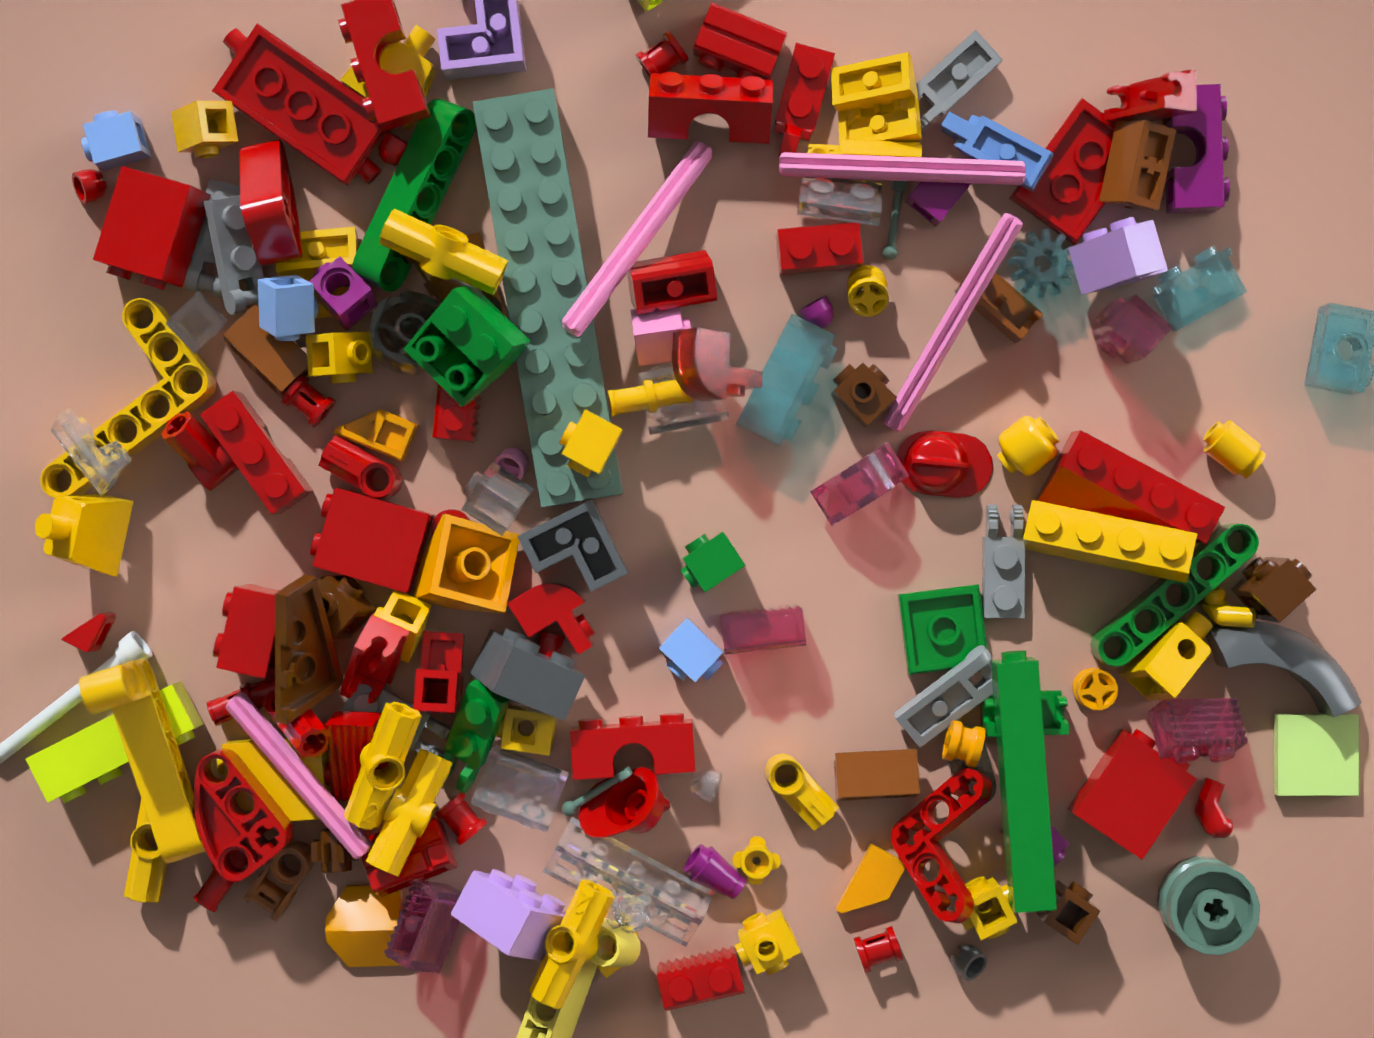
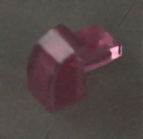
(859, 484)

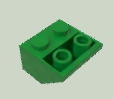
(466, 344)

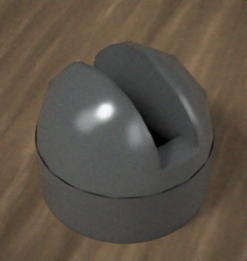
(969, 961)

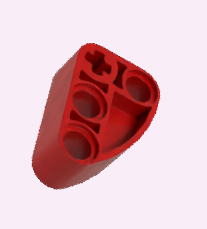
(269, 203)
(228, 827)

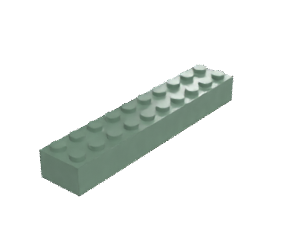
(542, 281)

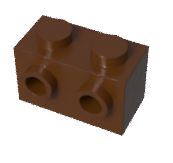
(1274, 587)

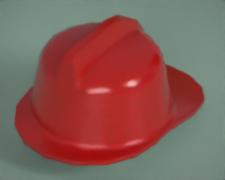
(945, 463)
(625, 807)

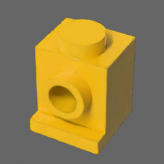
(537, 742)

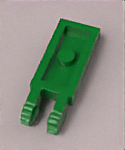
(474, 731)

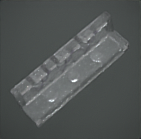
(635, 874)

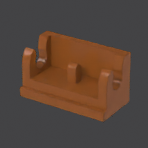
(1137, 164)
(1006, 308)
(272, 360)
(876, 774)

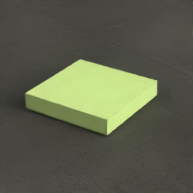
(1316, 754)

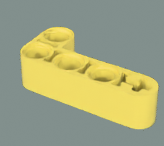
(540, 1019)

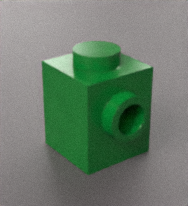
(710, 561)

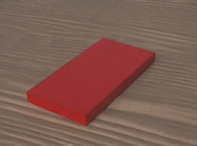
(300, 104)

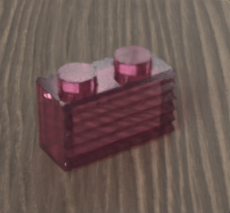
(763, 629)
(1197, 729)
(424, 927)

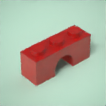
(393, 97)
(740, 101)
(254, 453)
(667, 740)

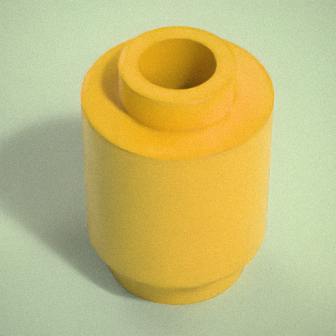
(1233, 448)

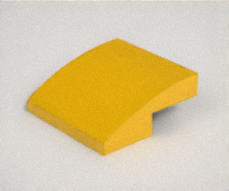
(877, 100)
(320, 248)

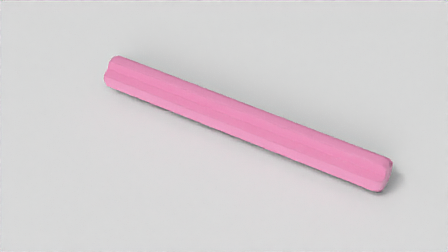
(298, 775)

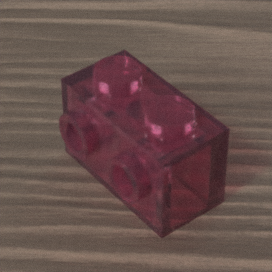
(1129, 329)

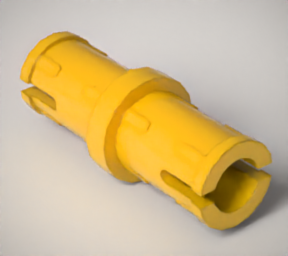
(647, 396)

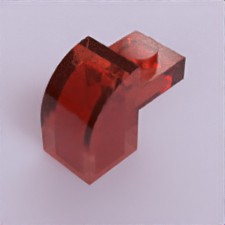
(703, 366)

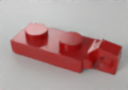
(802, 95)

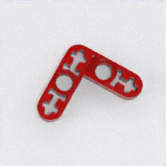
(927, 842)

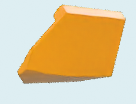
(362, 926)

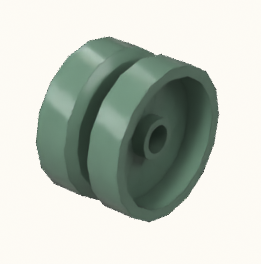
(1229, 918)

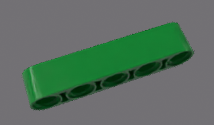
(416, 188)
(1154, 598)

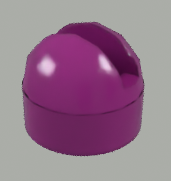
(818, 312)

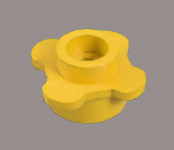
(756, 872)

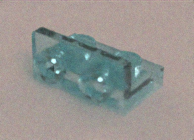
(1199, 289)

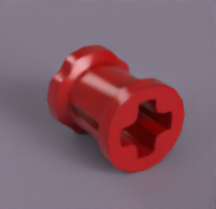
(662, 55)
(315, 410)
(461, 818)
(878, 949)

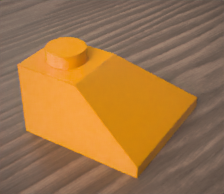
(467, 566)

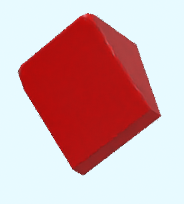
(91, 634)

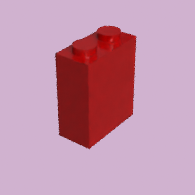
(151, 228)
(371, 539)
(1132, 792)

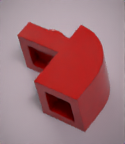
(549, 603)
(440, 673)

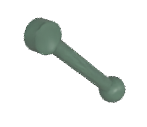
(890, 250)
(570, 807)

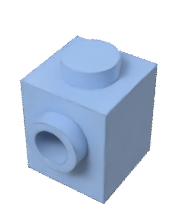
(115, 140)
(287, 306)
(691, 652)

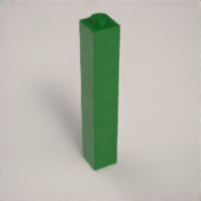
(1023, 782)

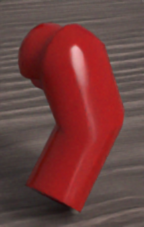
(1209, 812)

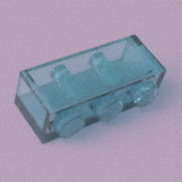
(788, 381)

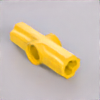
(443, 251)
(391, 745)
(409, 812)
(146, 865)
(561, 964)

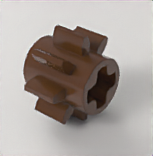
(331, 853)

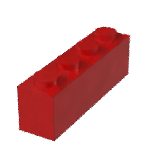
(1111, 483)

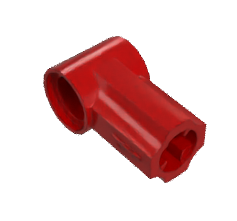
(199, 449)
(359, 467)
(304, 733)

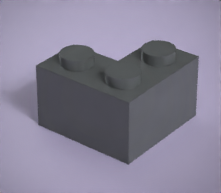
(579, 534)
(516, 670)

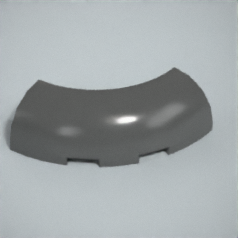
(1291, 652)

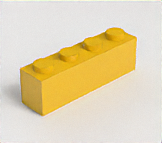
(1109, 541)

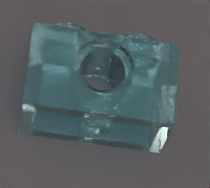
(1325, 366)

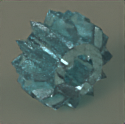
(1032, 251)

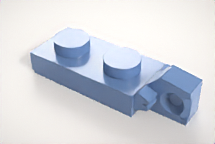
(988, 140)

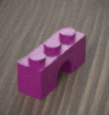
(1203, 184)

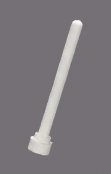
(130, 648)

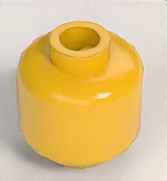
(1027, 445)

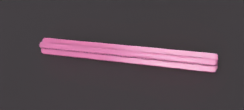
(902, 168)
(637, 239)
(953, 321)

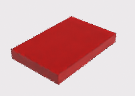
(1073, 181)

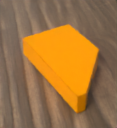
(381, 433)
(872, 880)

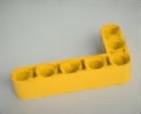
(142, 408)
(151, 751)

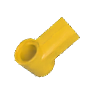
(801, 792)

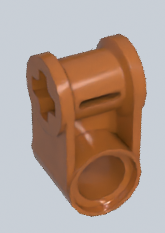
(277, 883)

